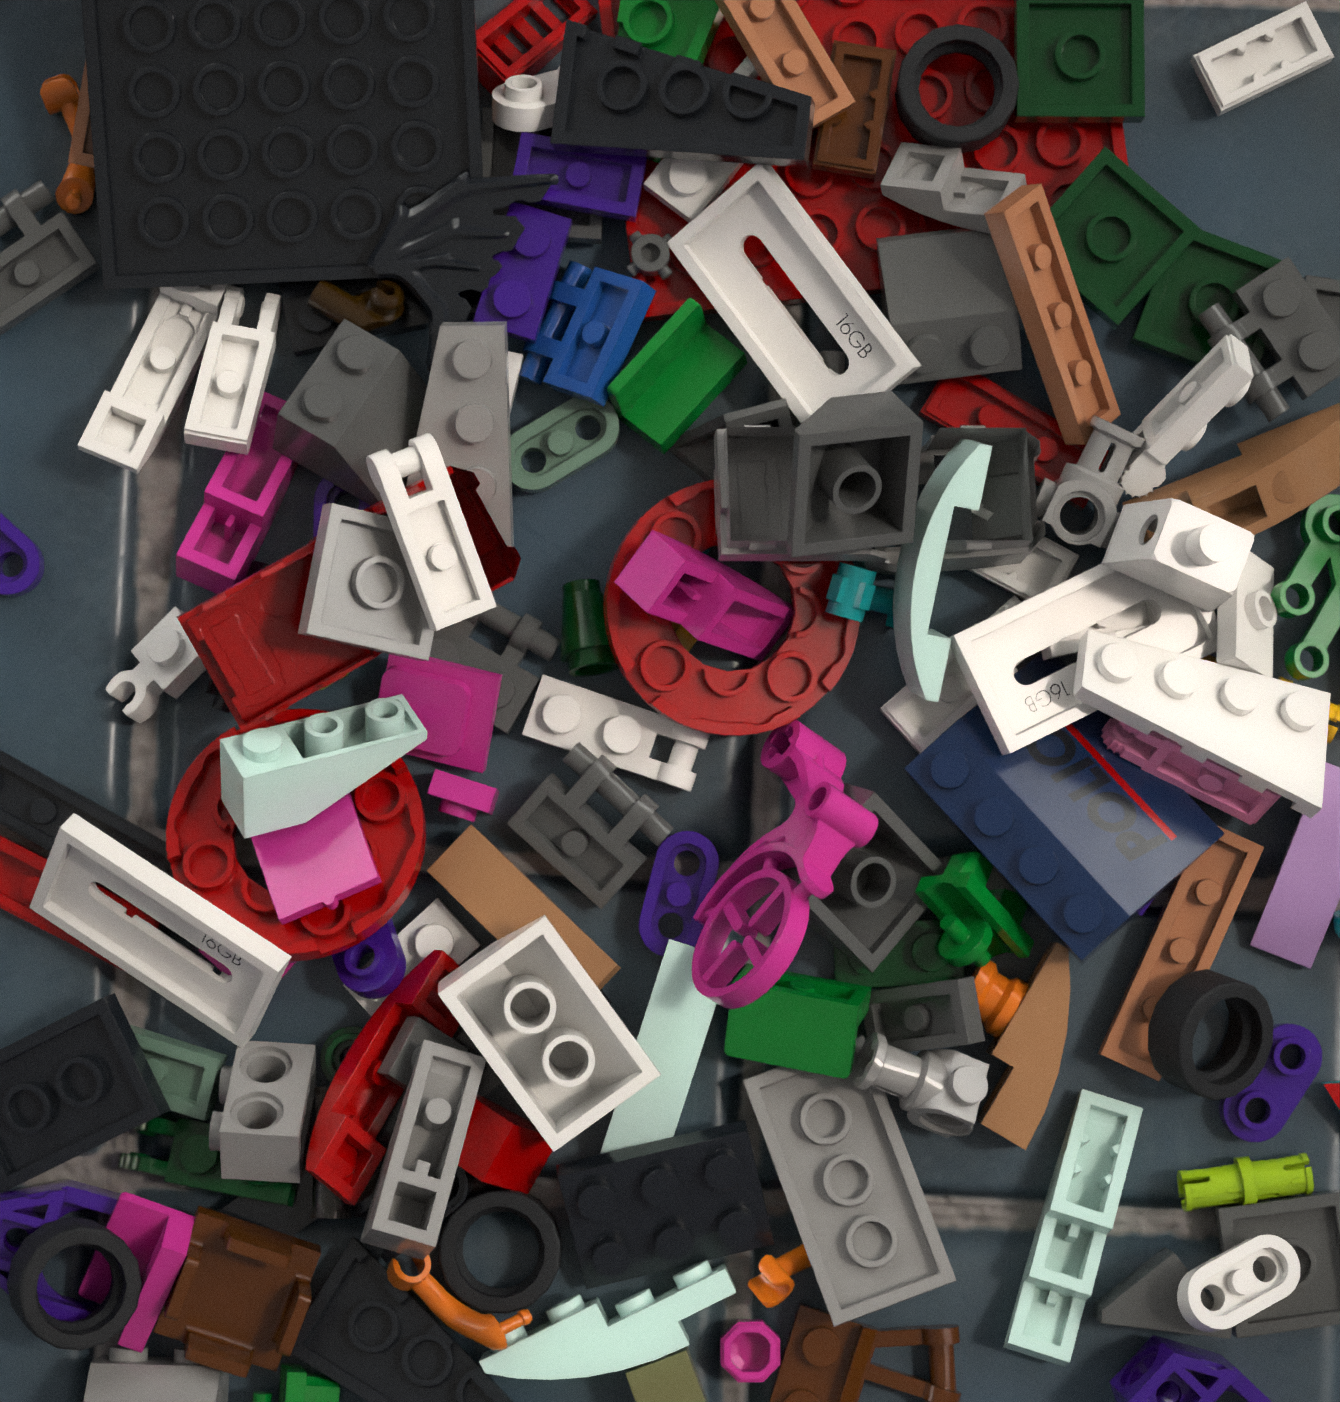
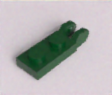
(196, 1166)

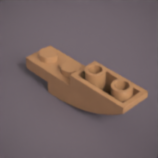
(1271, 477)

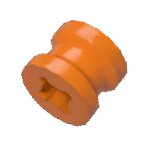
(997, 997)

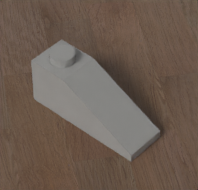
(424, 1151)

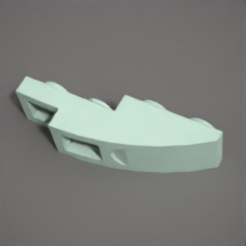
(587, 1343)

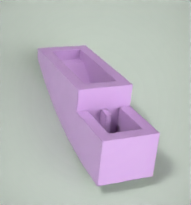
(1306, 884)

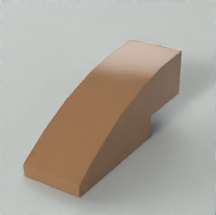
(507, 899)
(1031, 1050)

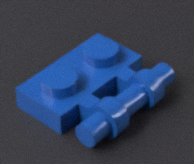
(597, 336)

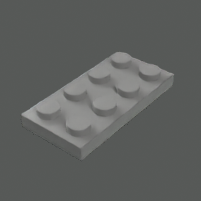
(849, 1190)

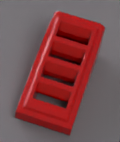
(492, 35)

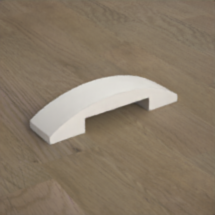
(154, 376)

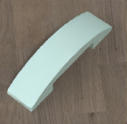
(957, 483)

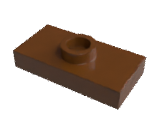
(853, 138)

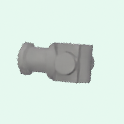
(1092, 483)
(935, 1086)

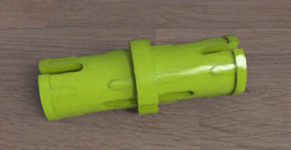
(1245, 1181)

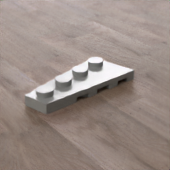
(470, 411)

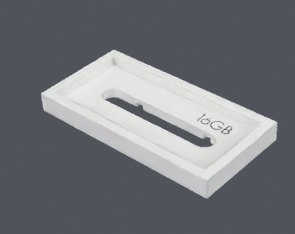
(716, 260)
(994, 646)
(74, 903)

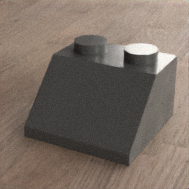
(949, 303)
(348, 406)
(854, 475)
(873, 887)

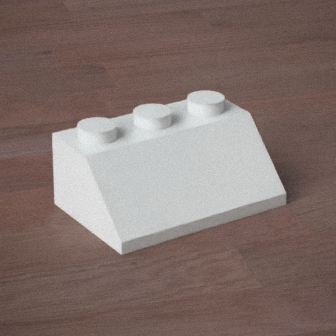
(547, 1031)

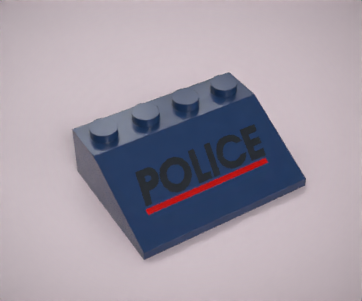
(1065, 820)

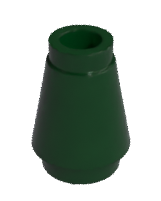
(583, 630)

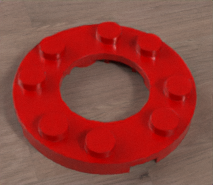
(705, 696)
(205, 855)

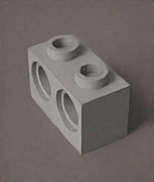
(265, 1112)

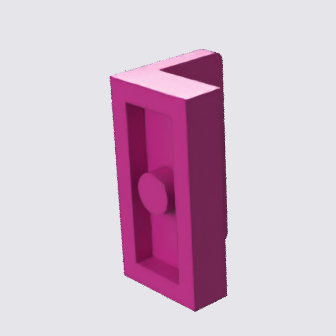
(160, 1244)

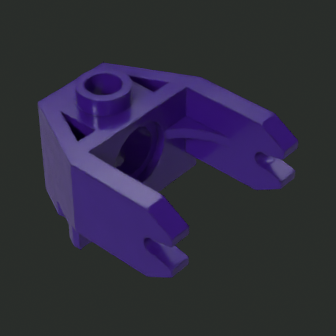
(34, 1207)
(1179, 1373)

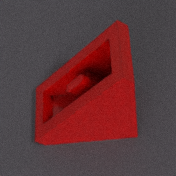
(503, 1147)

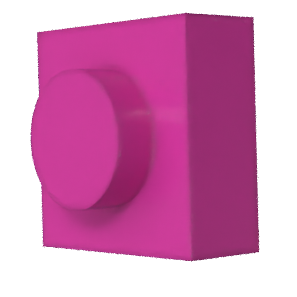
(462, 796)

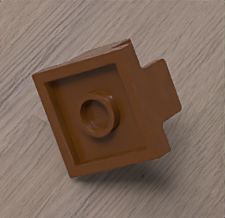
(239, 1294)

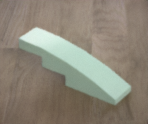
(673, 1041)
(1073, 1227)

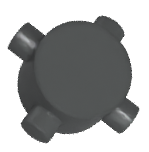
(650, 255)

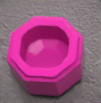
(750, 1350)

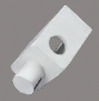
(1188, 555)

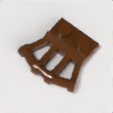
(833, 1361)

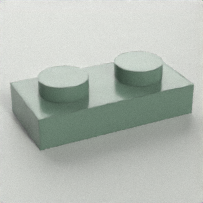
(184, 1072)

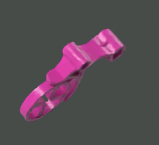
(812, 839)

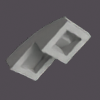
(940, 187)

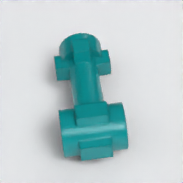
(853, 593)

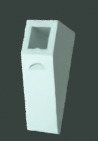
(305, 765)

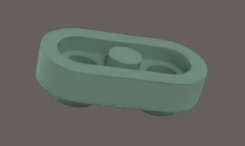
(557, 440)

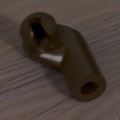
(366, 310)

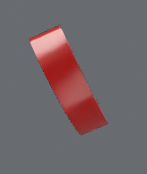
(359, 1099)

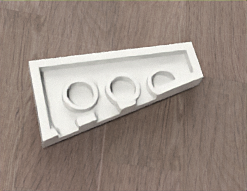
(1237, 718)

